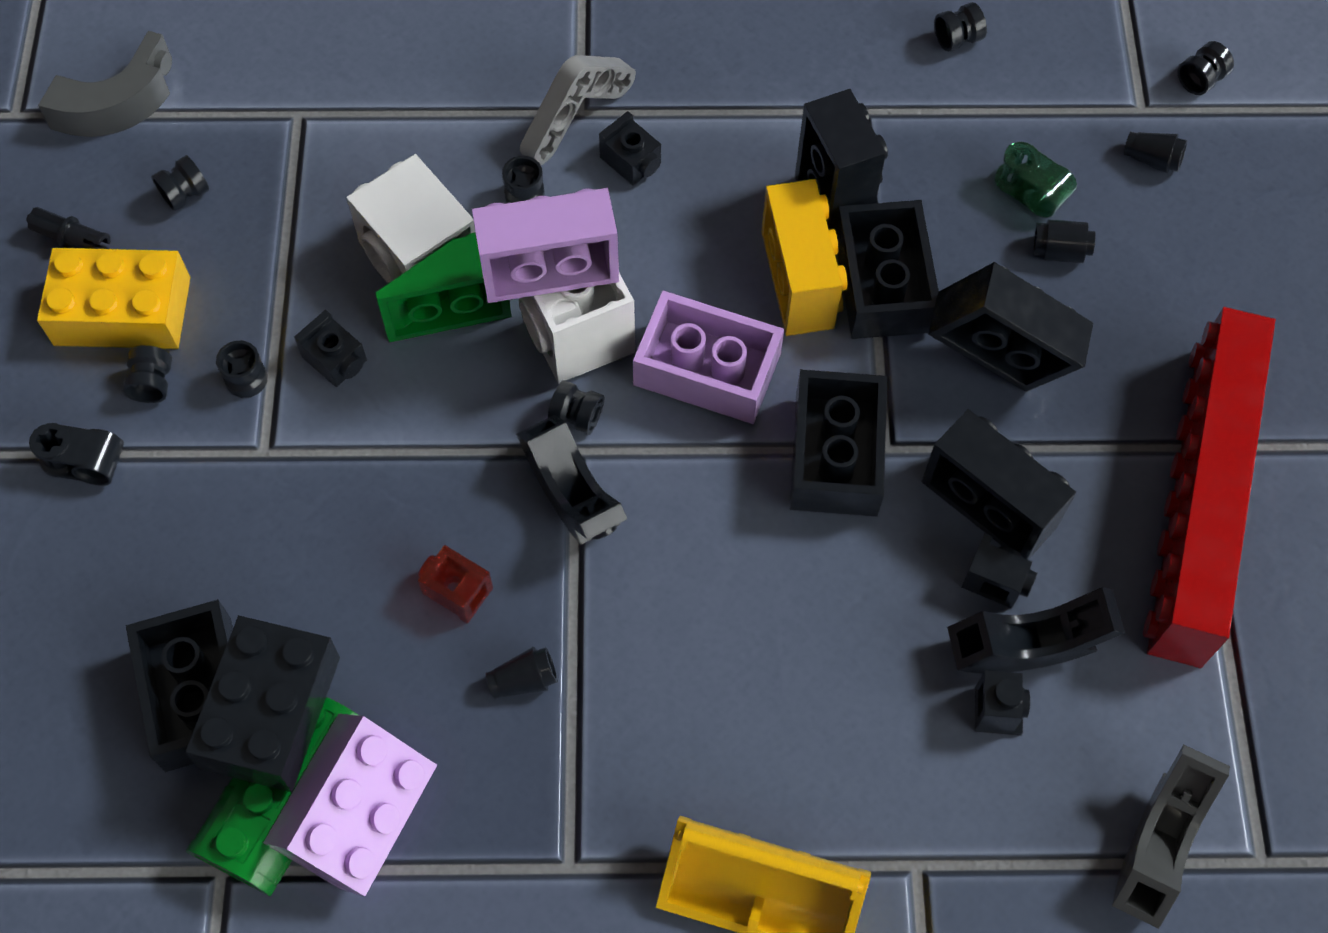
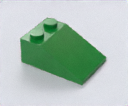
(439, 294)

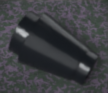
(1156, 149)
(523, 674)

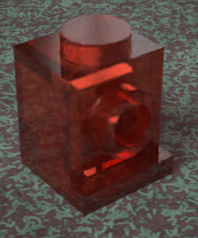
(451, 567)

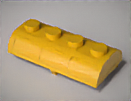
(757, 884)

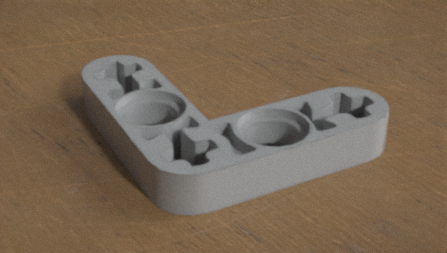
(576, 79)

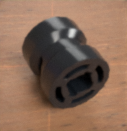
(961, 26)
(1208, 65)
(522, 179)
(183, 181)
(241, 369)
(147, 374)
(576, 406)

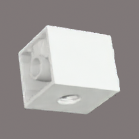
(405, 217)
(581, 327)

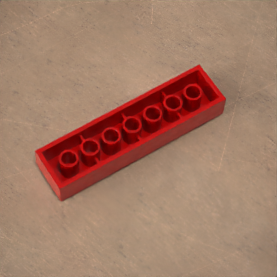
(1211, 489)

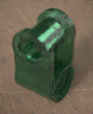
(1038, 182)

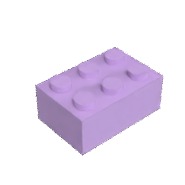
(547, 244)
(707, 357)
(351, 803)

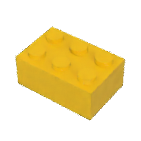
(802, 257)
(114, 298)

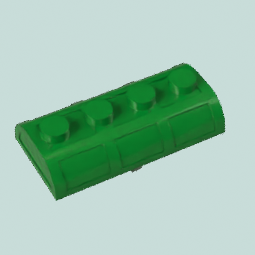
(245, 815)

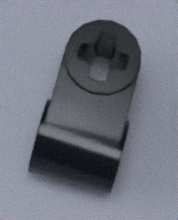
(77, 452)

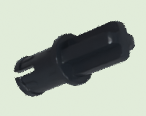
(66, 230)

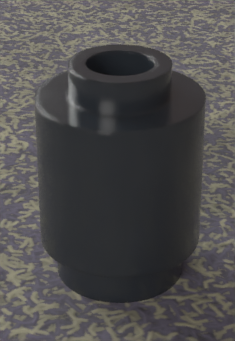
(1063, 241)

